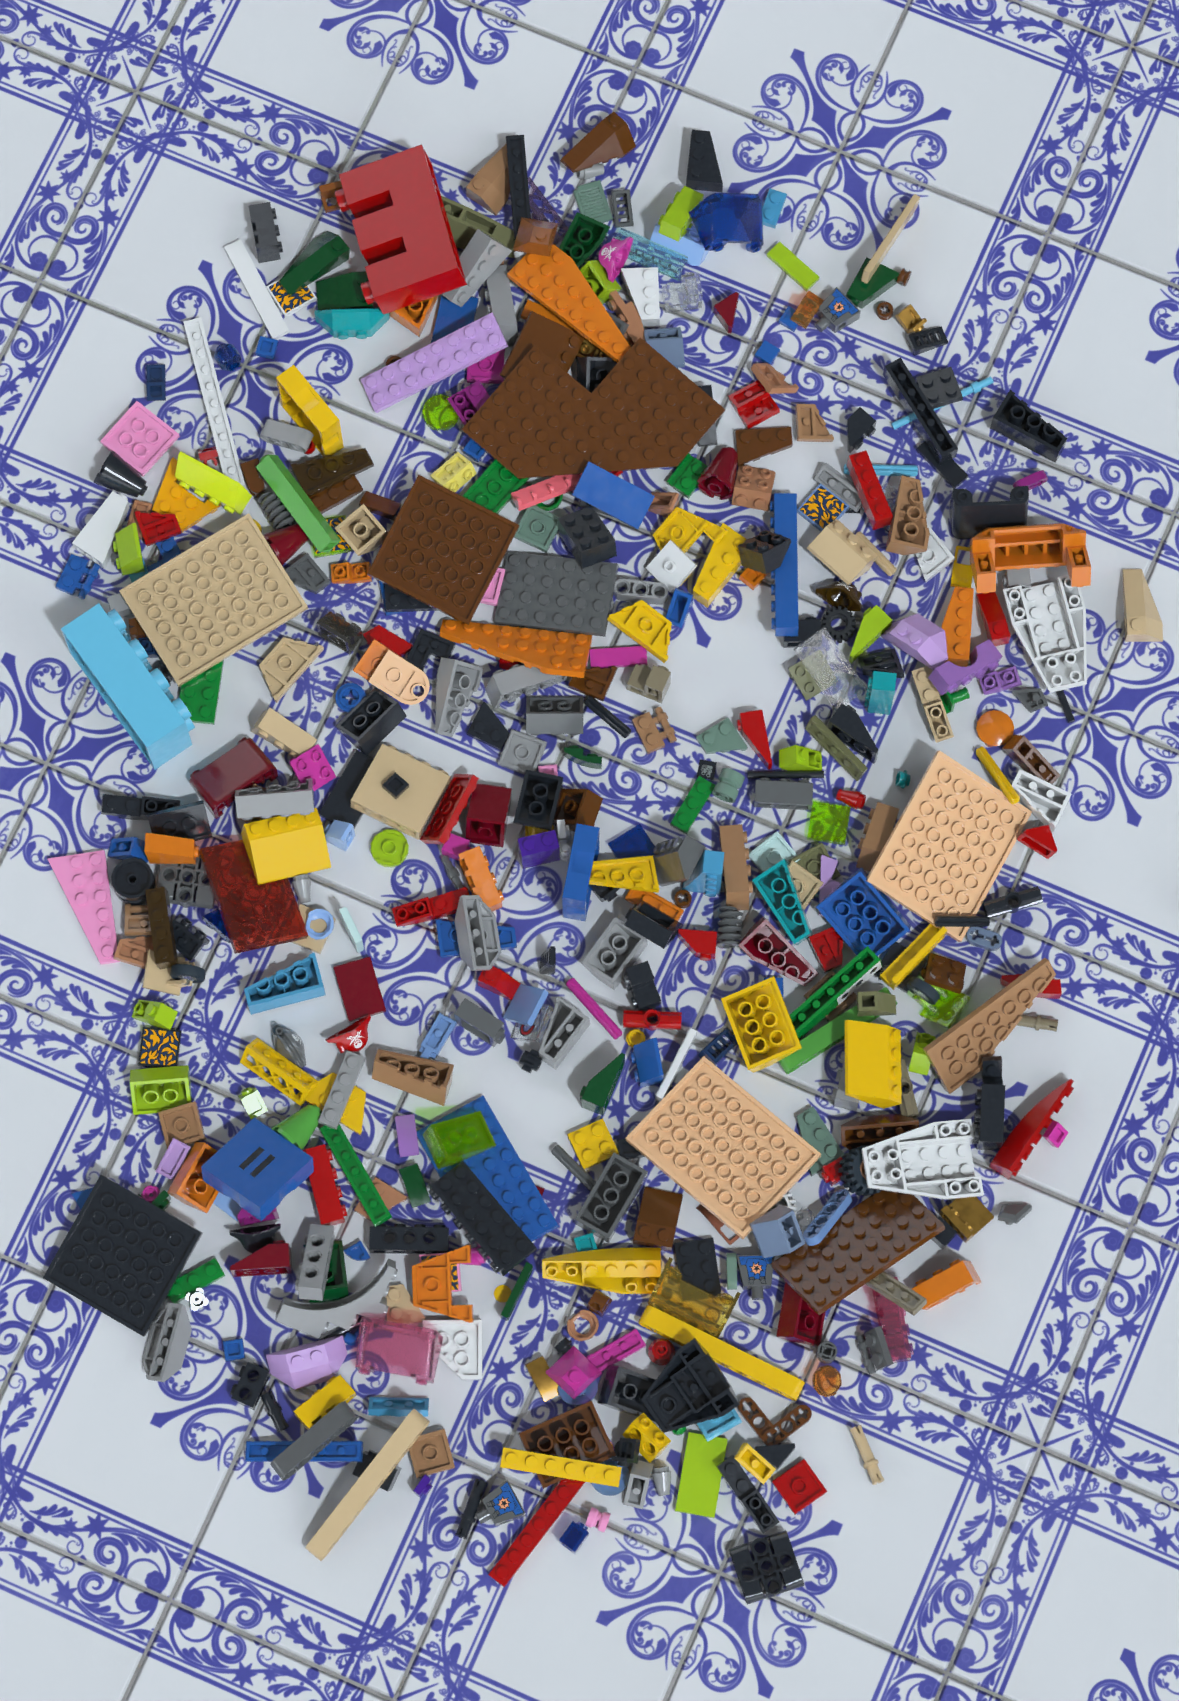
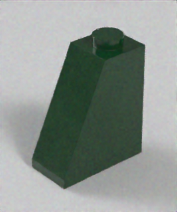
(862, 294)

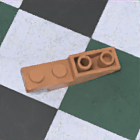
(628, 314)

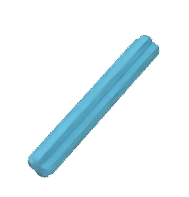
(891, 470)

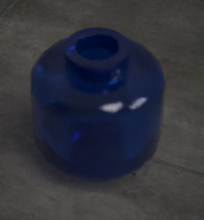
(227, 357)

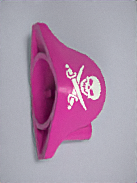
(614, 255)

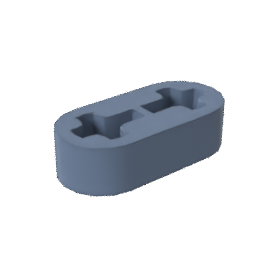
(985, 934)

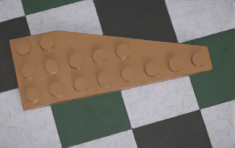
(960, 1049)

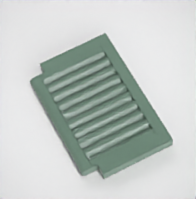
(593, 202)

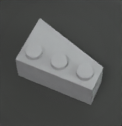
(563, 1032)

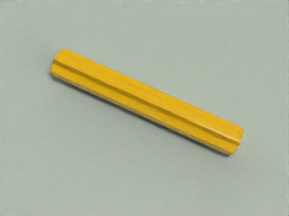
(997, 775)

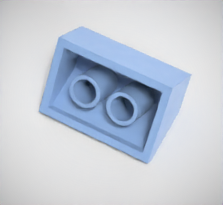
(689, 245)

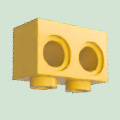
(652, 1438)

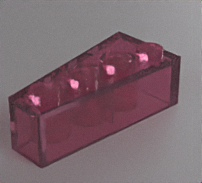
(894, 1328)

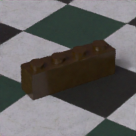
(161, 927)

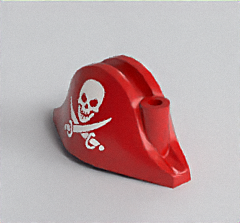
(352, 1037)

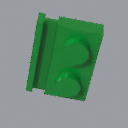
(686, 476)

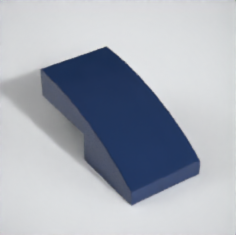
(156, 382)

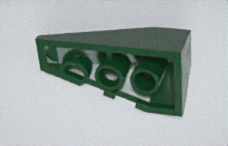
(583, 238)
(316, 260)

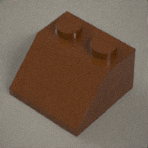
(578, 807)

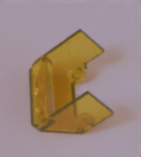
(691, 1303)

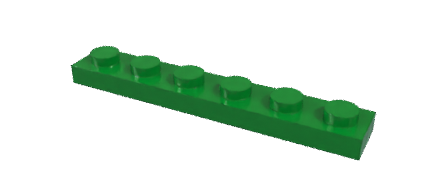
(356, 1174)

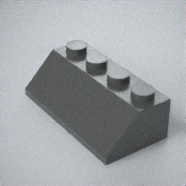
(676, 859)

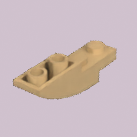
(932, 705)

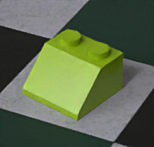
(598, 280)
(129, 550)

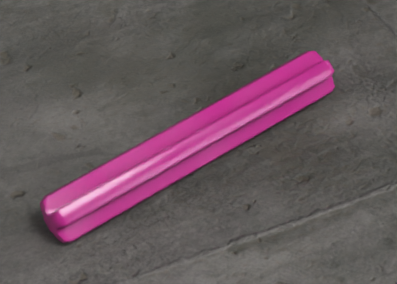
(594, 1008)

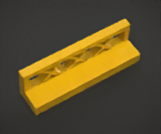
(913, 955)
(278, 1067)

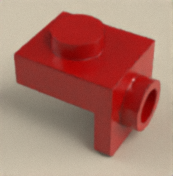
(831, 1173)

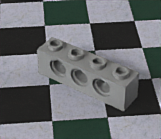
(316, 1262)

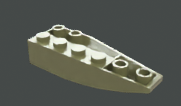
(466, 221)

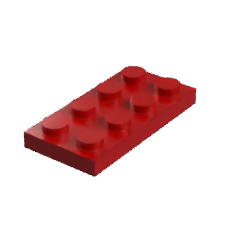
(449, 809)

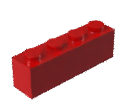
(869, 490)
(324, 1187)

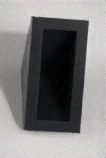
(776, 1454)

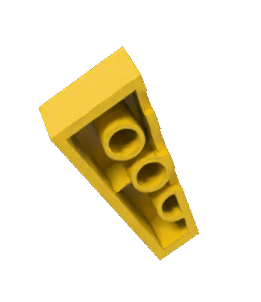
(719, 567)

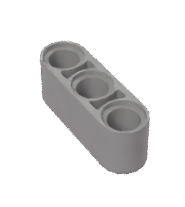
(286, 435)
(633, 585)

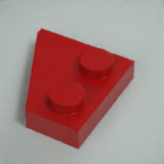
(157, 526)
(388, 639)
(827, 948)

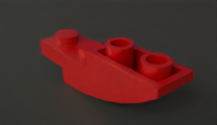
(428, 908)

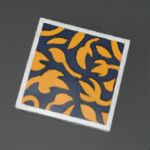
(290, 304)

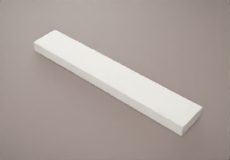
(256, 289)

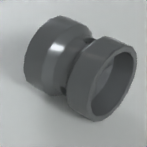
(826, 1352)

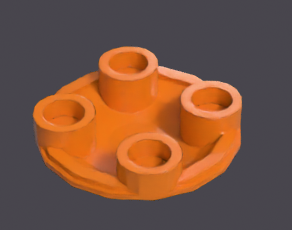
(995, 728)

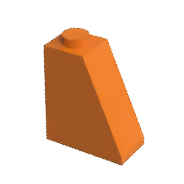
(170, 849)

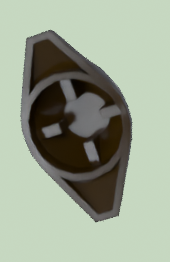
(841, 594)

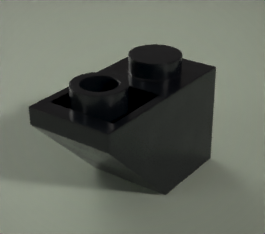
(858, 427)

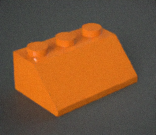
(189, 1184)

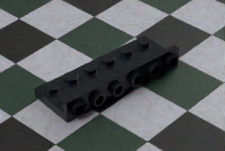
(482, 1218)

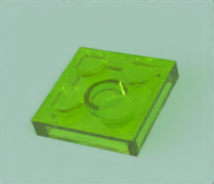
(828, 823)

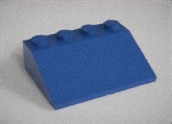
(863, 915)

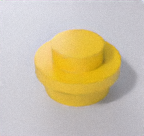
(635, 1037)

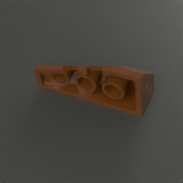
(604, 142)

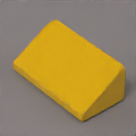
(754, 1463)

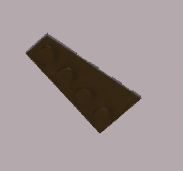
(326, 472)

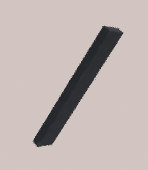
(518, 180)

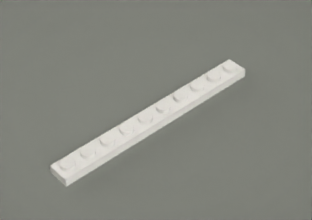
(213, 400)

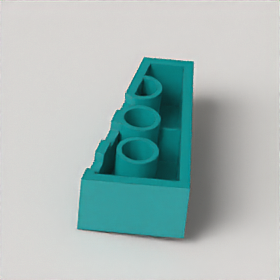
(783, 898)

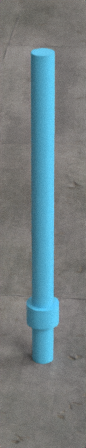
(974, 388)

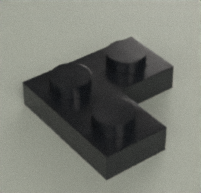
(429, 644)

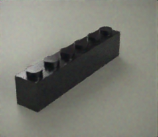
(920, 411)

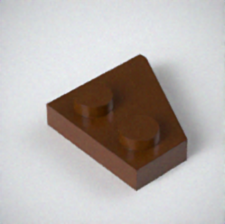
(595, 682)

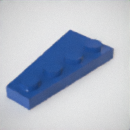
(449, 944)

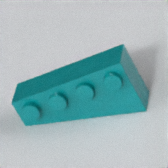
(880, 692)

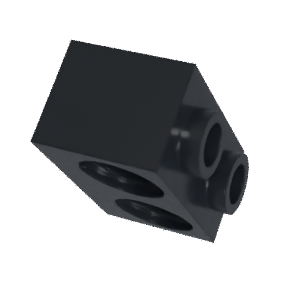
(255, 1387)

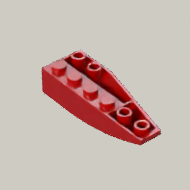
(1020, 1141)

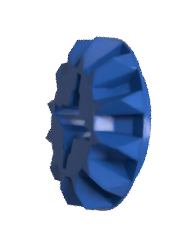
(344, 692)

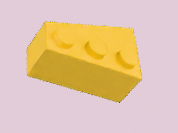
(324, 1401)

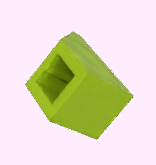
(800, 759)
(155, 1014)
(919, 1061)

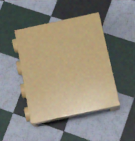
(414, 805)

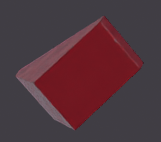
(726, 311)

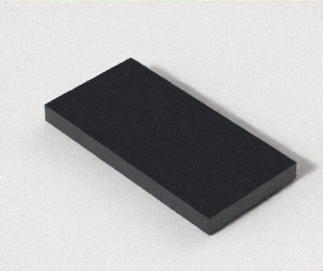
(339, 801)

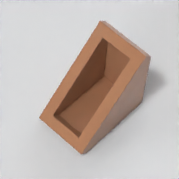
(664, 503)

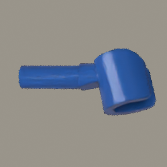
(350, 1338)

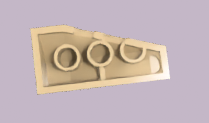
(1141, 615)

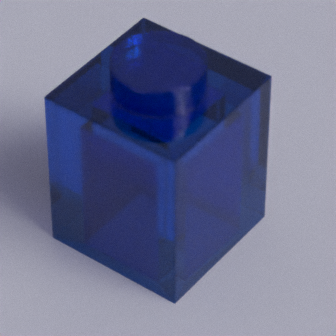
(574, 1536)

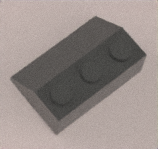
(554, 715)

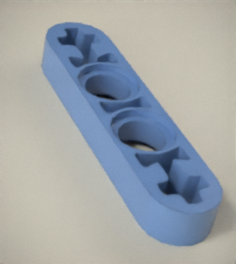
(838, 1202)

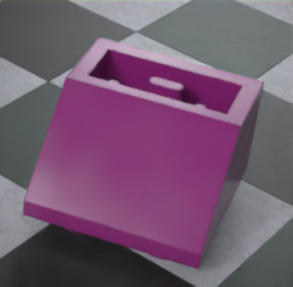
(468, 401)

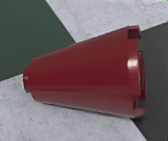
(720, 475)
(286, 541)

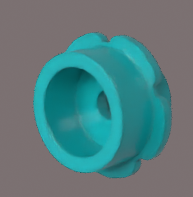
(902, 779)

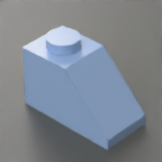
(340, 834)

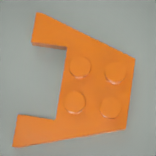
(434, 1284)

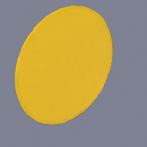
(502, 1293)

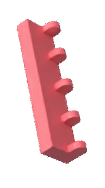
(544, 490)

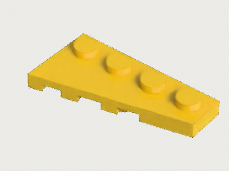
(626, 873)

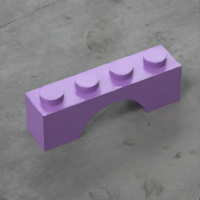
(950, 676)

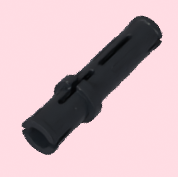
(468, 1515)

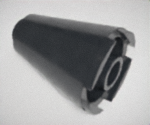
(120, 476)

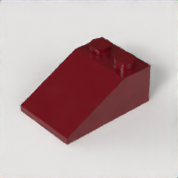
(269, 1260)

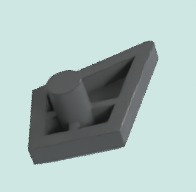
(1031, 698)
(1013, 1213)

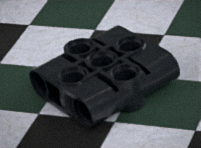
(781, 1547)

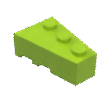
(677, 214)

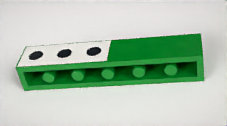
(835, 991)

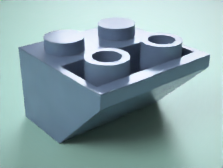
(667, 343)
(777, 1232)

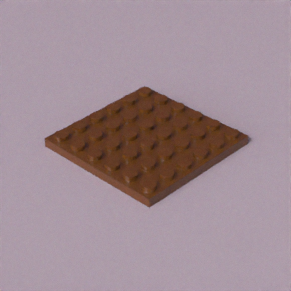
(443, 550)

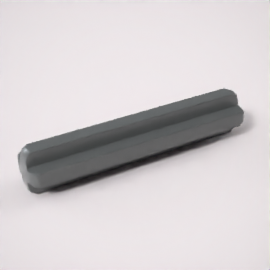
(573, 1167)

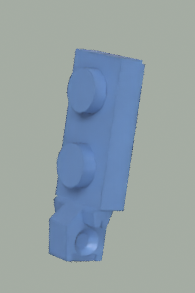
(437, 1037)

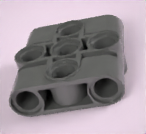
(204, 897)

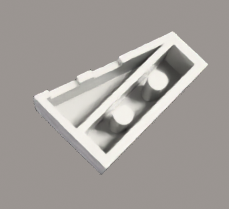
(643, 291)
(1041, 798)

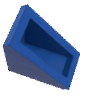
(679, 607)

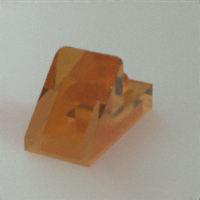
(807, 309)

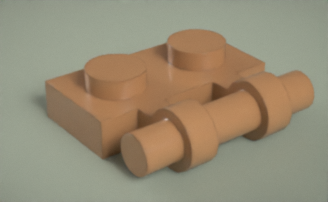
(648, 732)

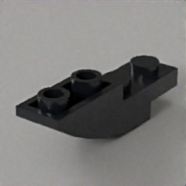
(134, 808)
(747, 1494)

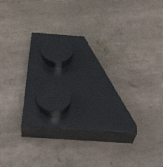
(881, 661)

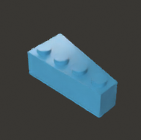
(707, 874)
(286, 987)

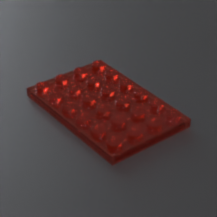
(251, 912)

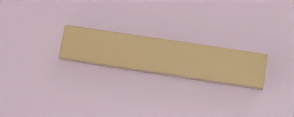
(890, 238)

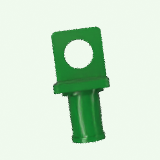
(949, 700)

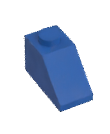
(127, 848)

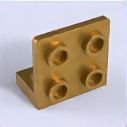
(966, 1216)

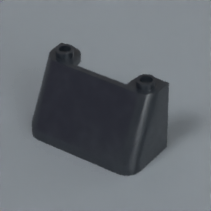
(972, 517)

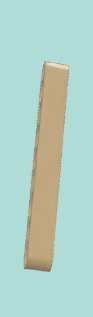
(367, 1484)

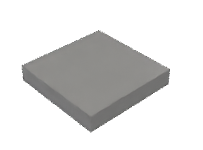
(522, 752)

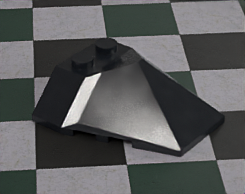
(689, 1390)

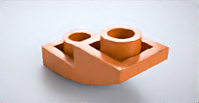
(350, 573)

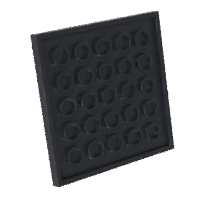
(122, 1255)

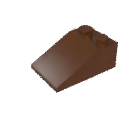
(657, 1219)

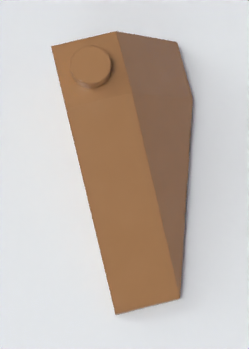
(908, 526)

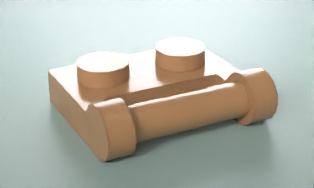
(136, 924)

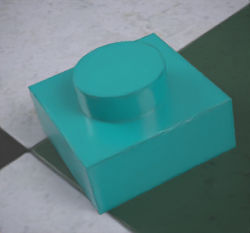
(585, 1243)

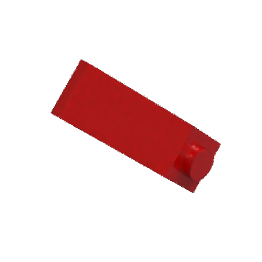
(993, 618)
(755, 734)

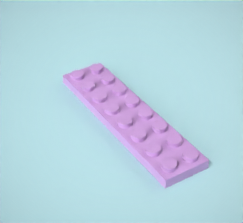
(434, 362)

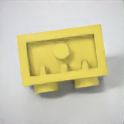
(454, 473)

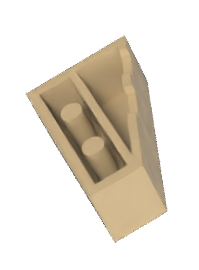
(283, 733)

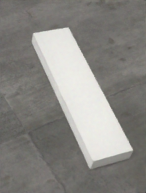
(676, 1064)

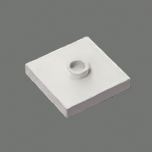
(671, 566)

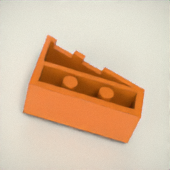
(479, 878)
(947, 1282)

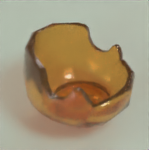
(826, 1381)

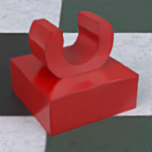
(207, 454)

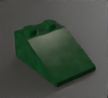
(342, 292)
(600, 1088)
(336, 1282)

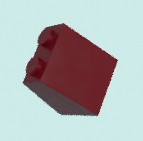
(488, 815)

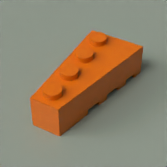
(415, 315)
(958, 626)

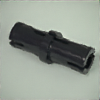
(274, 1411)

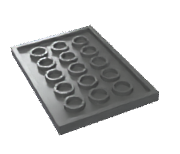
(556, 594)

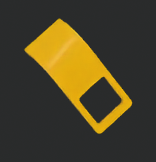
(961, 573)

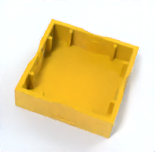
(309, 411)

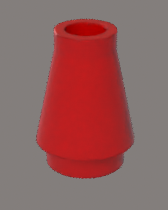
(852, 798)

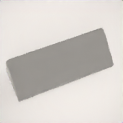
(839, 486)

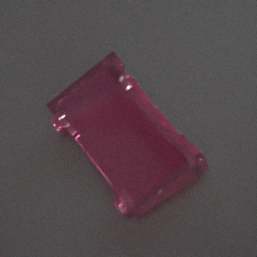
(398, 1349)

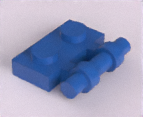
(72, 575)

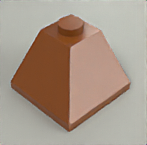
(535, 237)

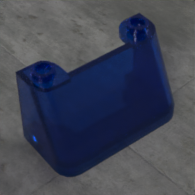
(729, 219)

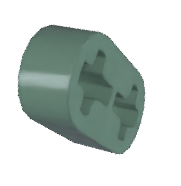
(731, 1267)

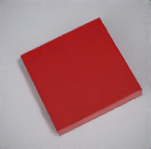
(799, 1486)

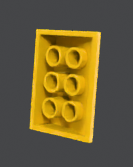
(286, 846)
(761, 1024)
(873, 1063)

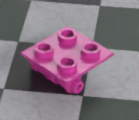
(312, 765)

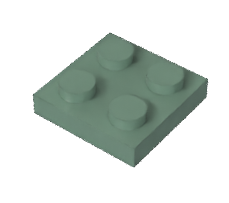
(537, 528)

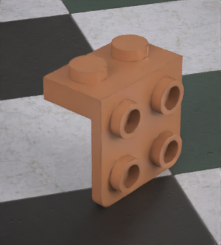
(753, 487)

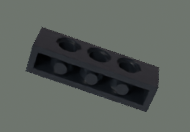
(418, 1246)

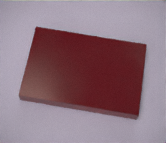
(359, 989)

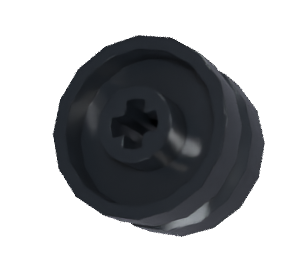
(127, 872)

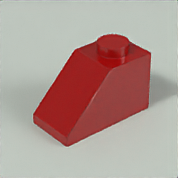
(699, 942)
(498, 982)

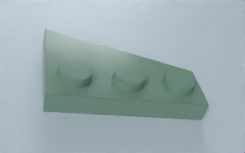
(818, 1136)

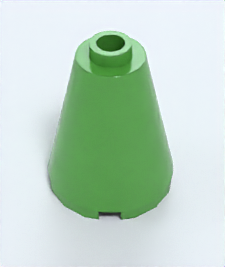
(299, 1126)

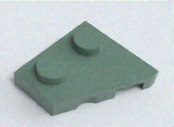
(721, 738)

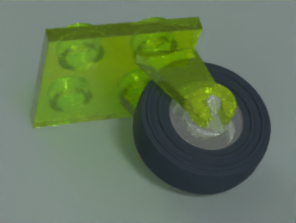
(938, 1003)

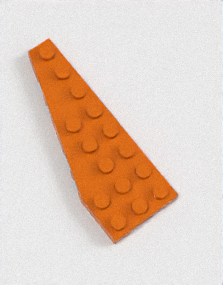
(566, 293)
(548, 650)

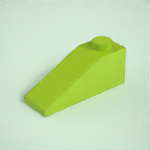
(872, 627)

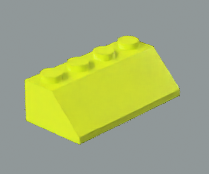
(212, 484)

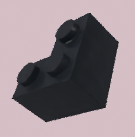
(641, 983)

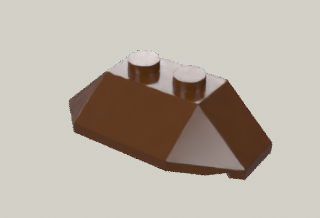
(874, 1129)

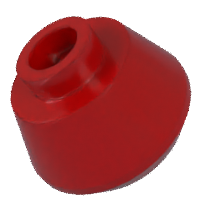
(664, 1356)

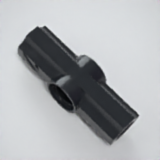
(1001, 906)

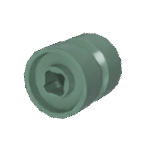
(729, 783)

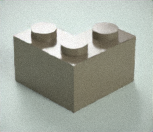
(650, 682)

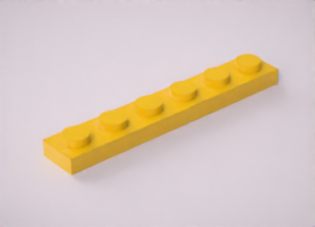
(560, 1467)

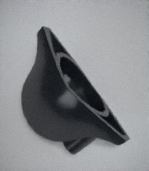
(256, 1237)

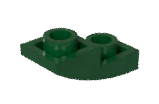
(575, 754)
(414, 1185)

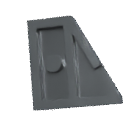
(308, 575)

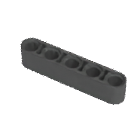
(313, 1440)

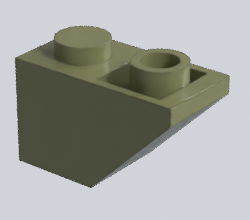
(875, 1003)

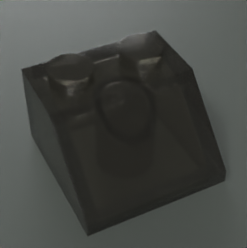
(339, 632)

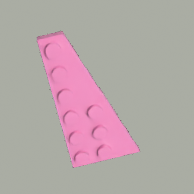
(88, 891)

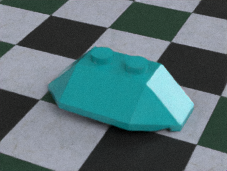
(351, 322)

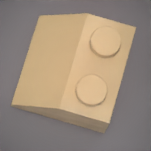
(362, 531)

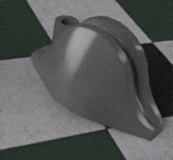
(289, 1045)

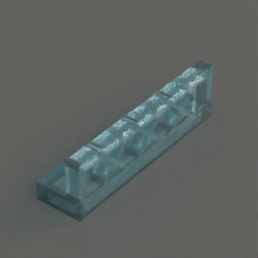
(654, 255)

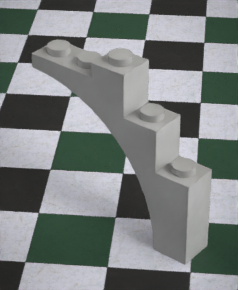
(344, 1312)

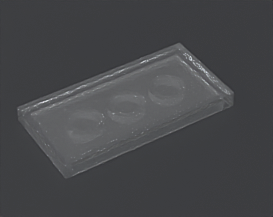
(830, 668)

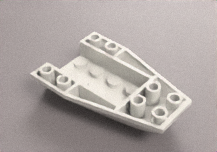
(1052, 630)
(925, 1162)

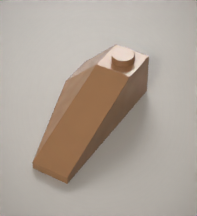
(491, 183)

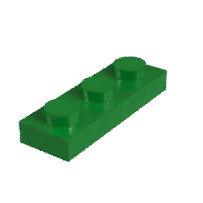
(692, 805)
(198, 1278)

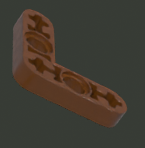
(769, 1428)

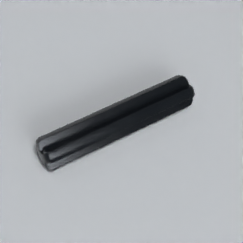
(607, 716)
(962, 921)

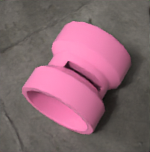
(597, 1519)

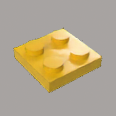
(592, 1144)

